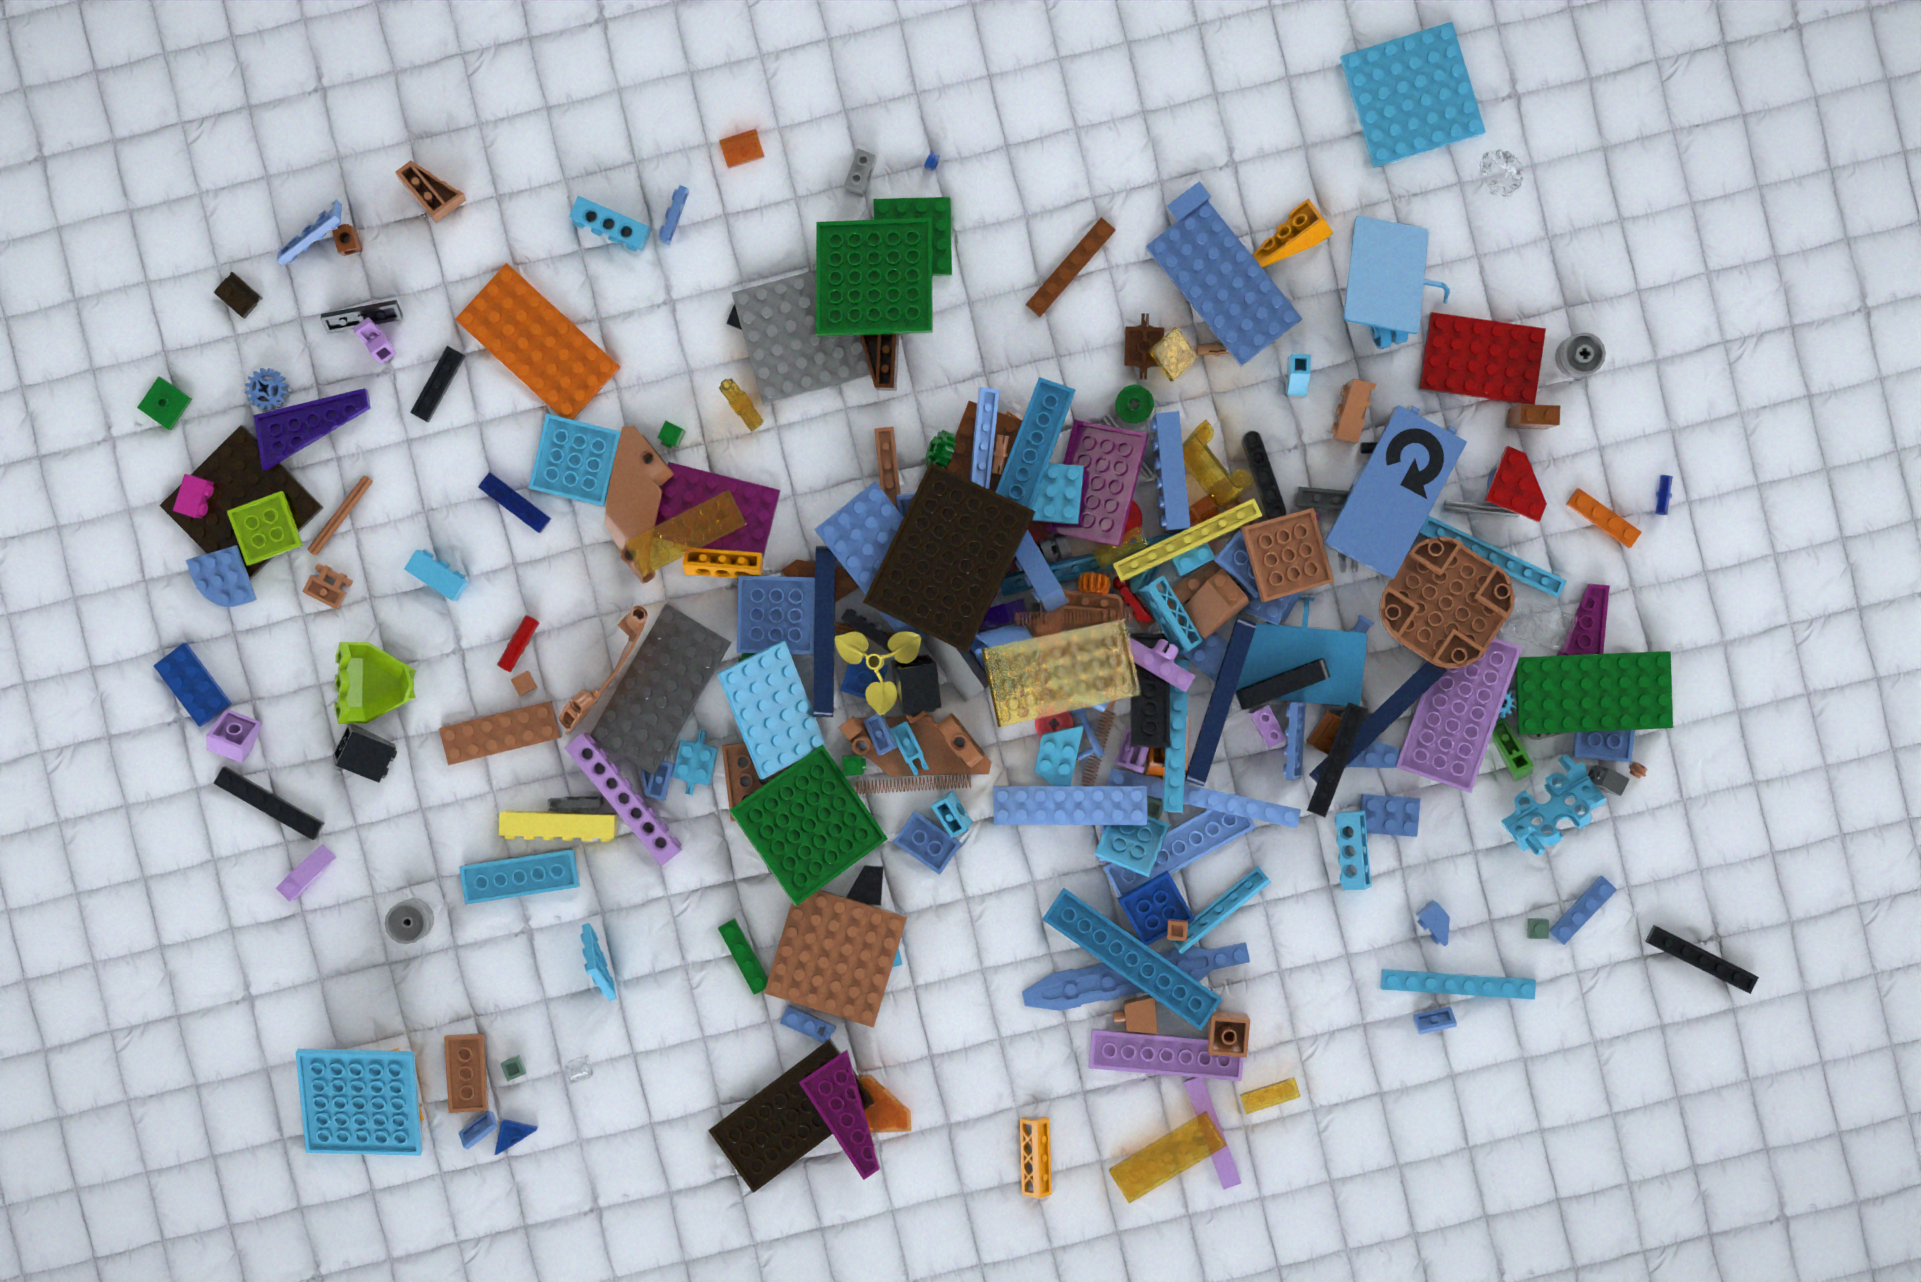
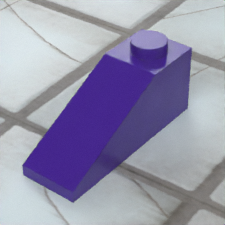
(1004, 613)

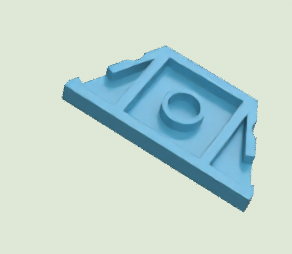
(1058, 755)

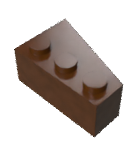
(882, 359)

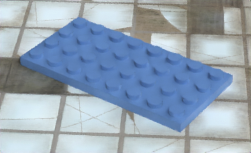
(1223, 283)
(861, 537)

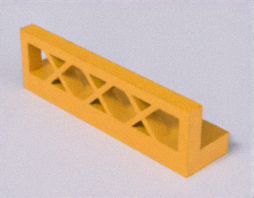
(1039, 1158)

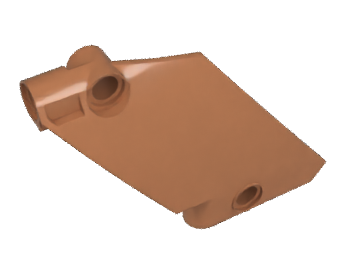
(634, 492)
(584, 701)
(936, 741)

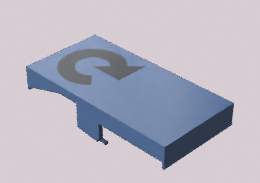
(1395, 491)

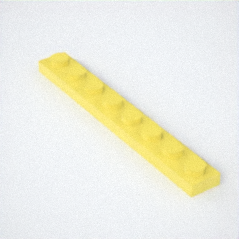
(1187, 540)

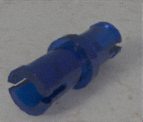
(1663, 495)

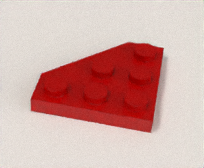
(1516, 486)

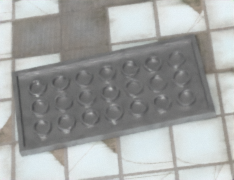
(660, 689)

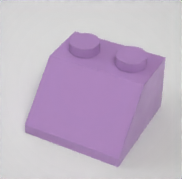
(233, 735)

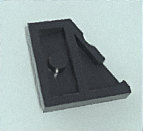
(868, 886)

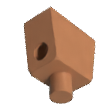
(1138, 1015)

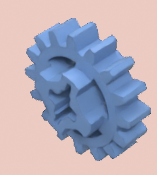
(258, 387)

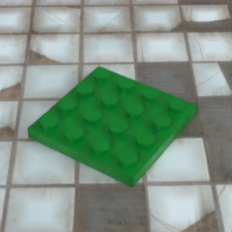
(933, 207)

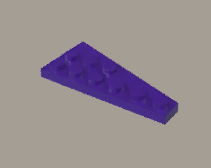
(297, 426)

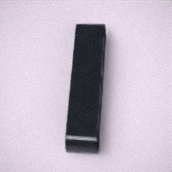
(1264, 466)
(1282, 684)

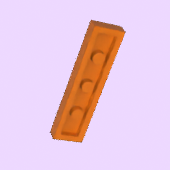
(1603, 518)

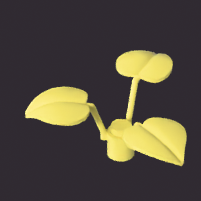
(904, 647)

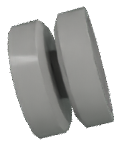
(1591, 358)
(408, 932)

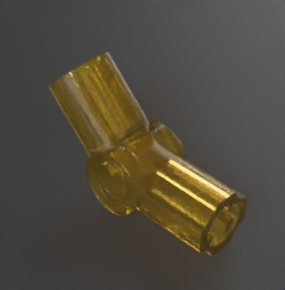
(741, 404)

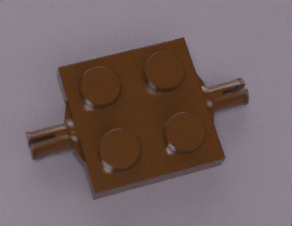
(1139, 342)

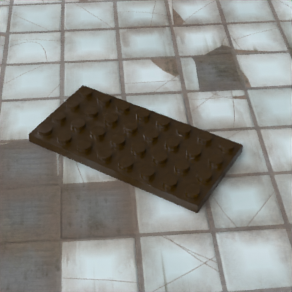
(778, 1123)

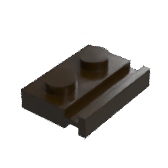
(238, 295)

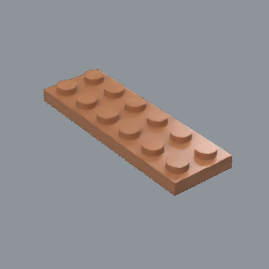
(499, 733)

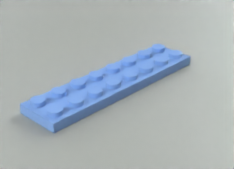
(1070, 805)
(1183, 846)

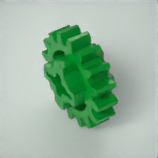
(941, 449)

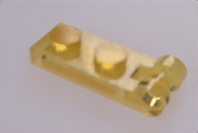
(1109, 554)

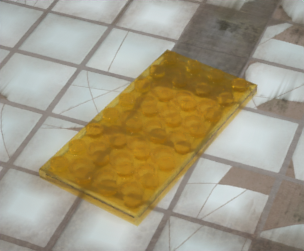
(1060, 672)

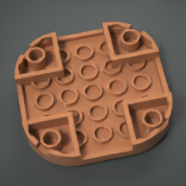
(1446, 603)

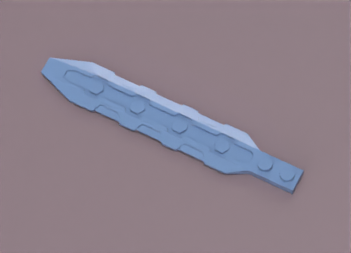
(1100, 982)

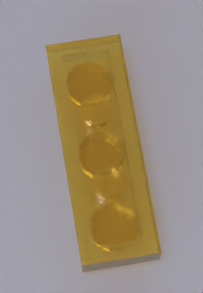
(1269, 1095)

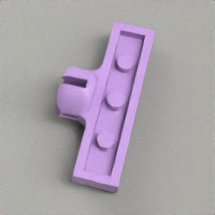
(1162, 663)

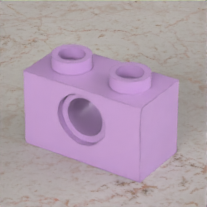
(1267, 726)

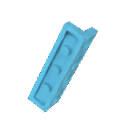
(1167, 617)

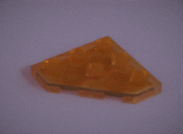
(887, 1112)

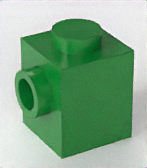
(671, 435)
(853, 765)

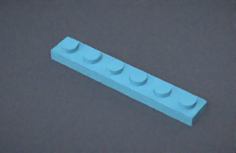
(1223, 907)

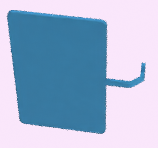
(1387, 275)
(1286, 647)

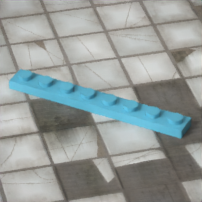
(1510, 564)
(1175, 755)
(1458, 984)

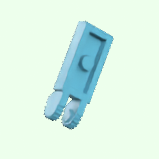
(908, 745)

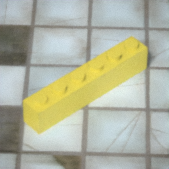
(558, 825)

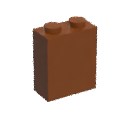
(1534, 416)

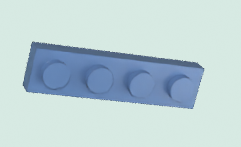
(1582, 910)

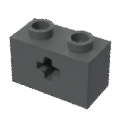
(1608, 780)

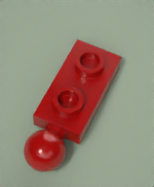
(1132, 600)

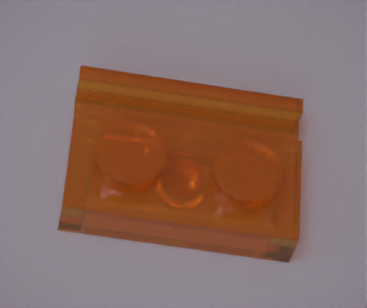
(741, 148)

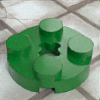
(1140, 395)

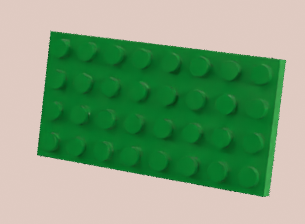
(1594, 692)

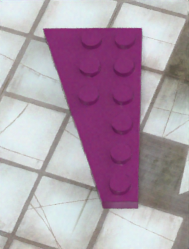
(1590, 626)
(839, 1103)

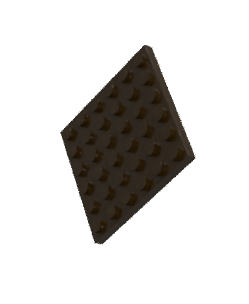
(237, 481)

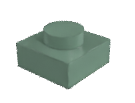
(1154, 807)
(1538, 928)
(513, 1068)

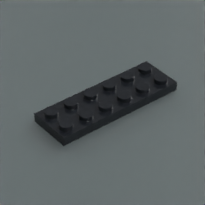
(1152, 708)

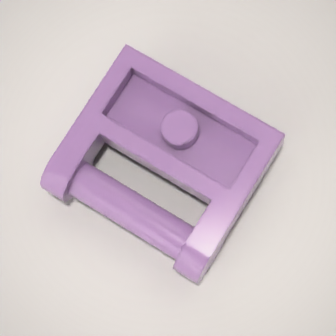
(1127, 755)

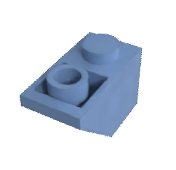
(1436, 921)

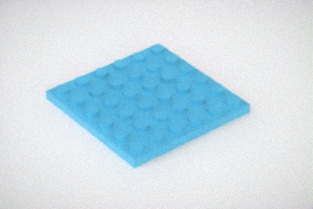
(1412, 94)
(359, 1101)

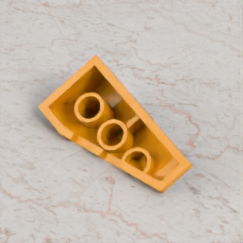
(1301, 231)

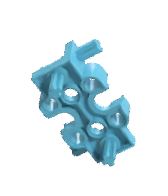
(1573, 785)

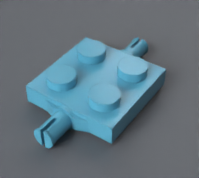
(695, 762)

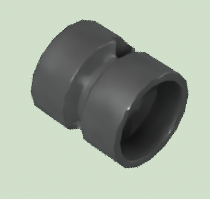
(1061, 546)

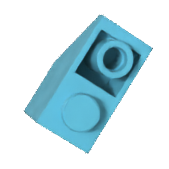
(1298, 374)

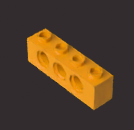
(723, 563)

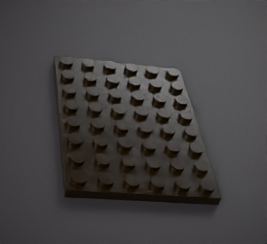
(949, 557)

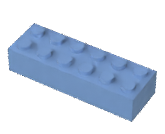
(1171, 471)

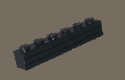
(866, 628)

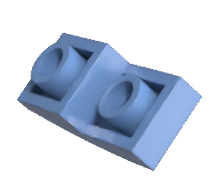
(1189, 201)

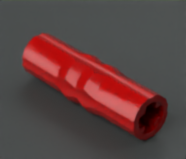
(517, 644)

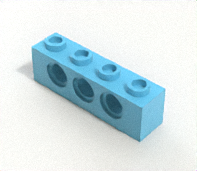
(584, 207)
(1357, 821)

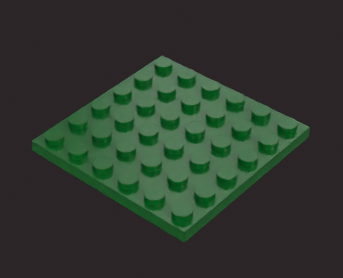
(874, 277)
(808, 825)

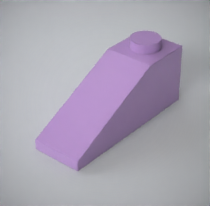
(305, 873)

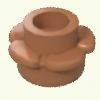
(1637, 769)

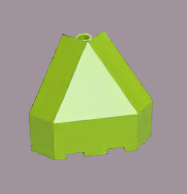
(369, 683)

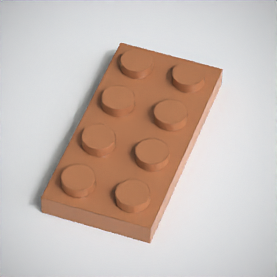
(466, 1073)

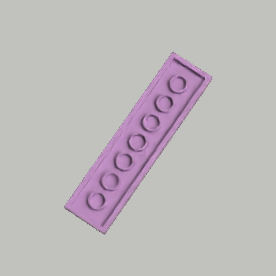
(1160, 1055)

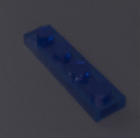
(514, 502)

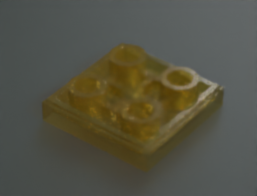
(1173, 354)

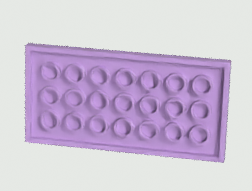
(1459, 718)

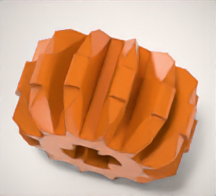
(1094, 583)

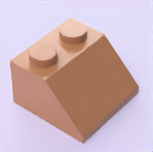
(1228, 1034)

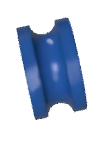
(932, 161)

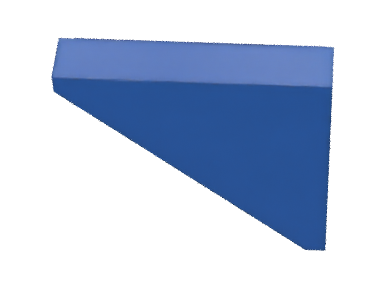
(511, 1133)

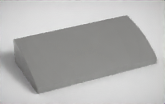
(959, 667)

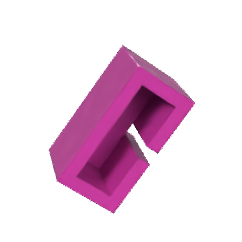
(193, 496)

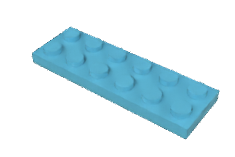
(519, 876)

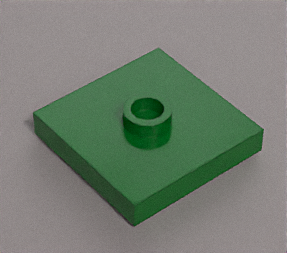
(164, 403)

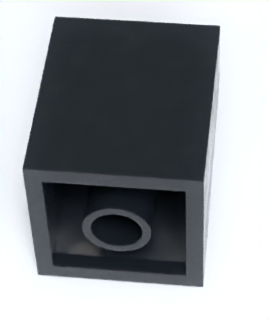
(917, 685)
(364, 753)

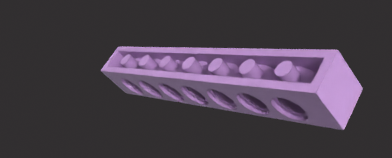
(613, 795)

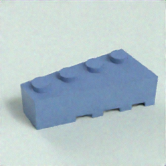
(1039, 575)

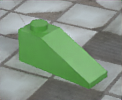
(1511, 751)

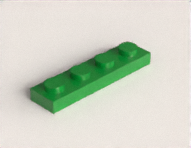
(744, 955)

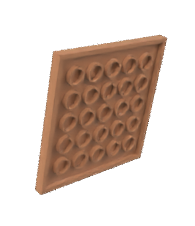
(836, 956)

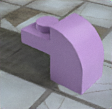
(375, 340)

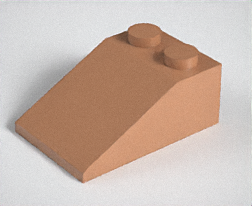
(1215, 603)

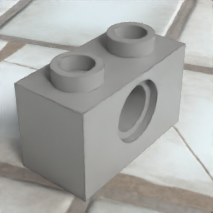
(860, 172)

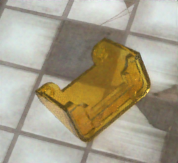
(1209, 472)

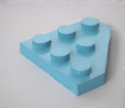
(596, 963)

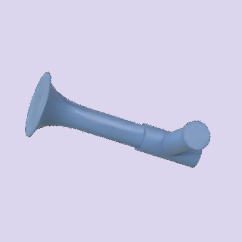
(1096, 746)

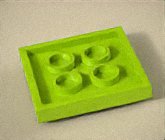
(265, 528)

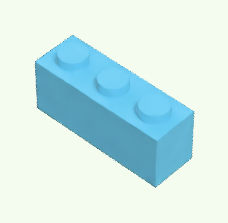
(437, 574)

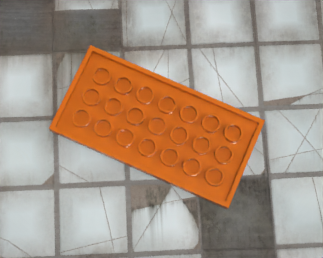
(537, 343)

